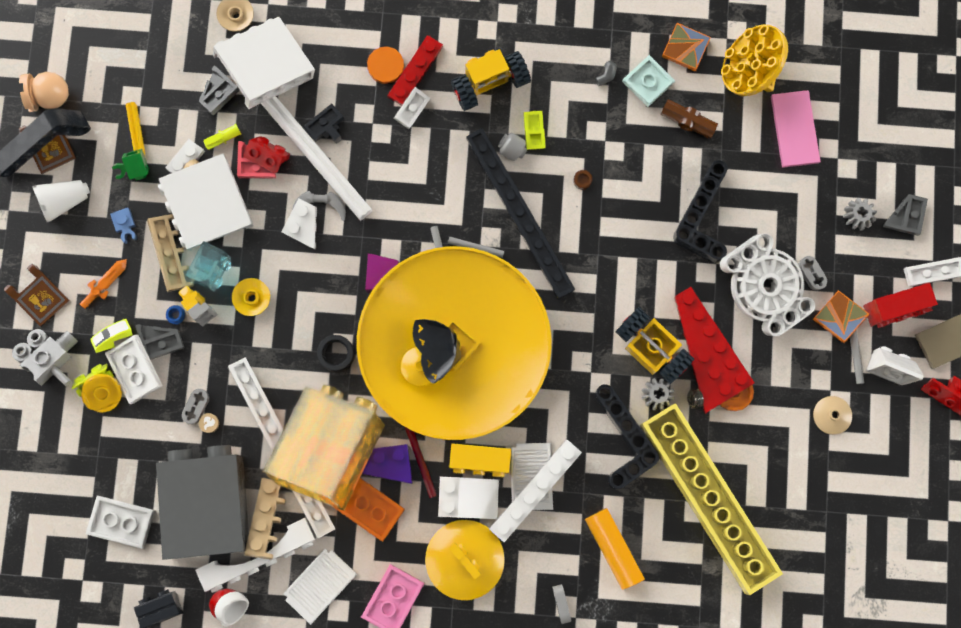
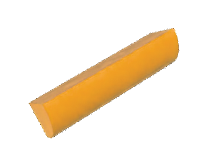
(614, 549)

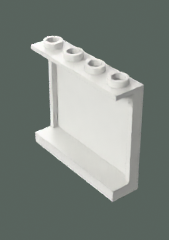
(264, 61)
(204, 202)

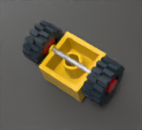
(487, 73)
(654, 346)

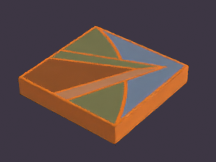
(686, 47)
(841, 316)

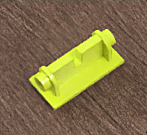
(80, 380)

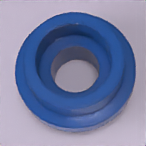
(171, 310)

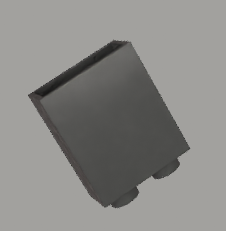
(202, 503)

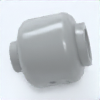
(512, 146)

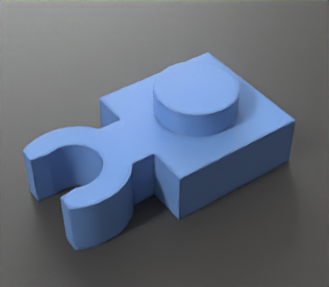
(123, 222)

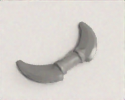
(329, 198)

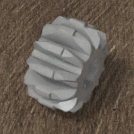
(855, 218)
(661, 401)

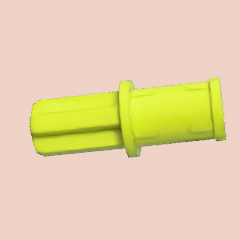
(222, 137)

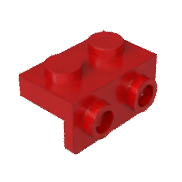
(266, 154)

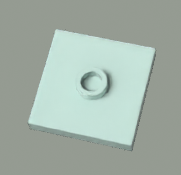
(648, 81)

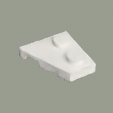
(302, 223)

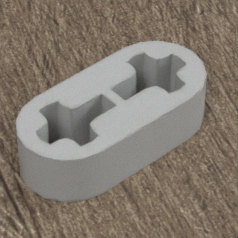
(816, 270)
(191, 403)
(561, 603)

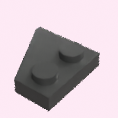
(908, 215)
(159, 340)

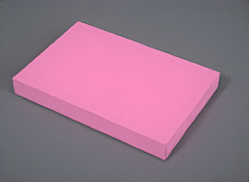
(392, 599)

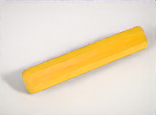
(135, 128)

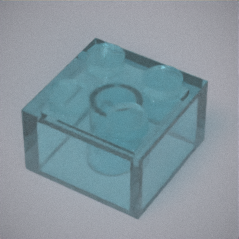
(209, 266)

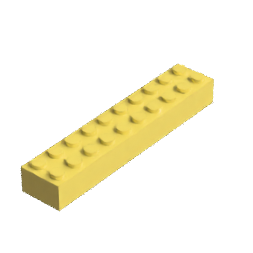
(711, 500)

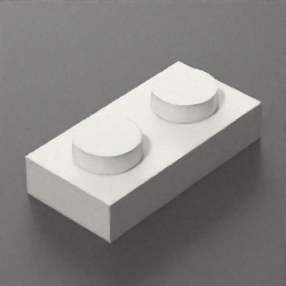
(411, 108)
(188, 152)

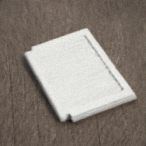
(526, 462)
(319, 585)

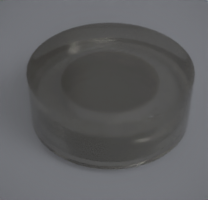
(695, 398)

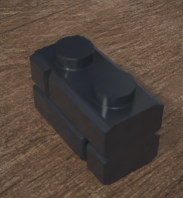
(158, 610)

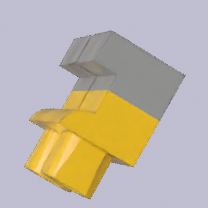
(196, 306)

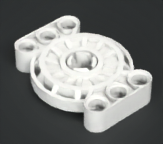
(785, 290)

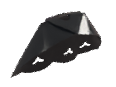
(439, 348)

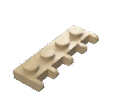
(168, 253)
(263, 520)

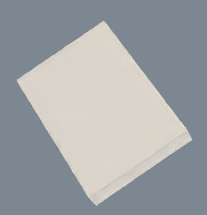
(133, 369)
(120, 522)

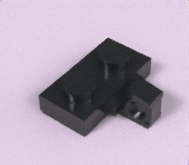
(325, 124)

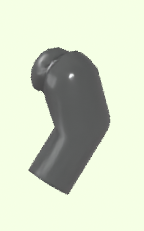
(609, 74)

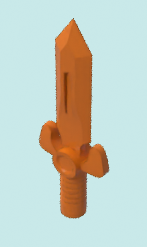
(107, 279)

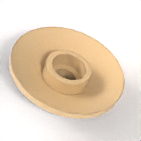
(229, 8)
(824, 419)

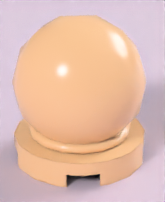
(44, 90)

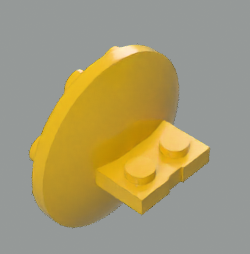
(755, 60)
(464, 560)

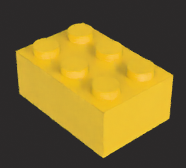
(480, 460)

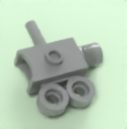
(47, 357)

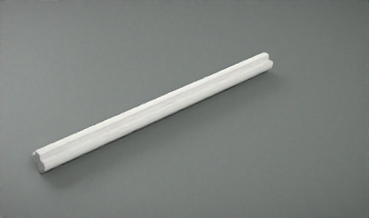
(317, 158)

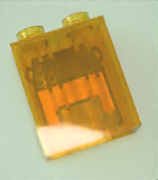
(325, 446)

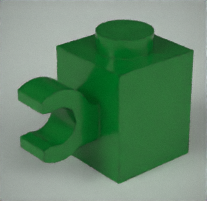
(134, 164)

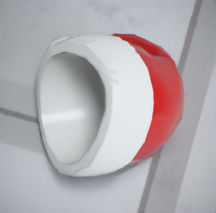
(228, 606)

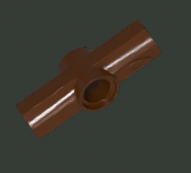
(689, 119)

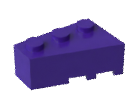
(390, 463)

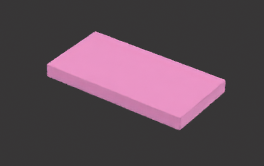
(795, 129)

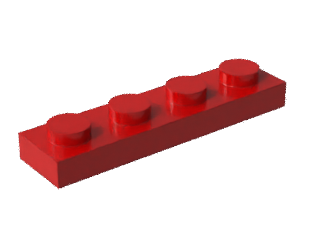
(415, 70)

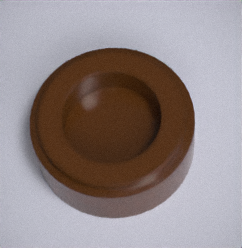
(582, 179)

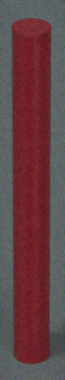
(421, 463)

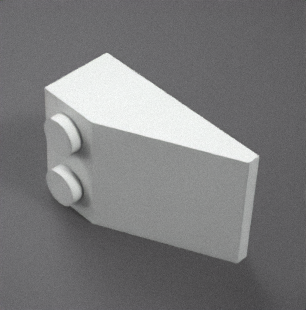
(894, 367)
(468, 498)

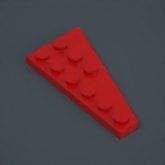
(715, 364)

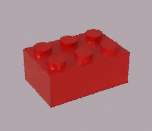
(901, 305)

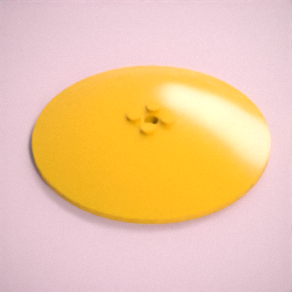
(499, 332)

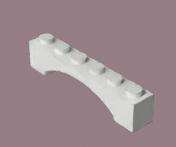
(535, 490)
(215, 574)

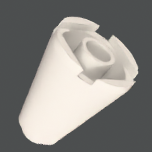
(60, 197)

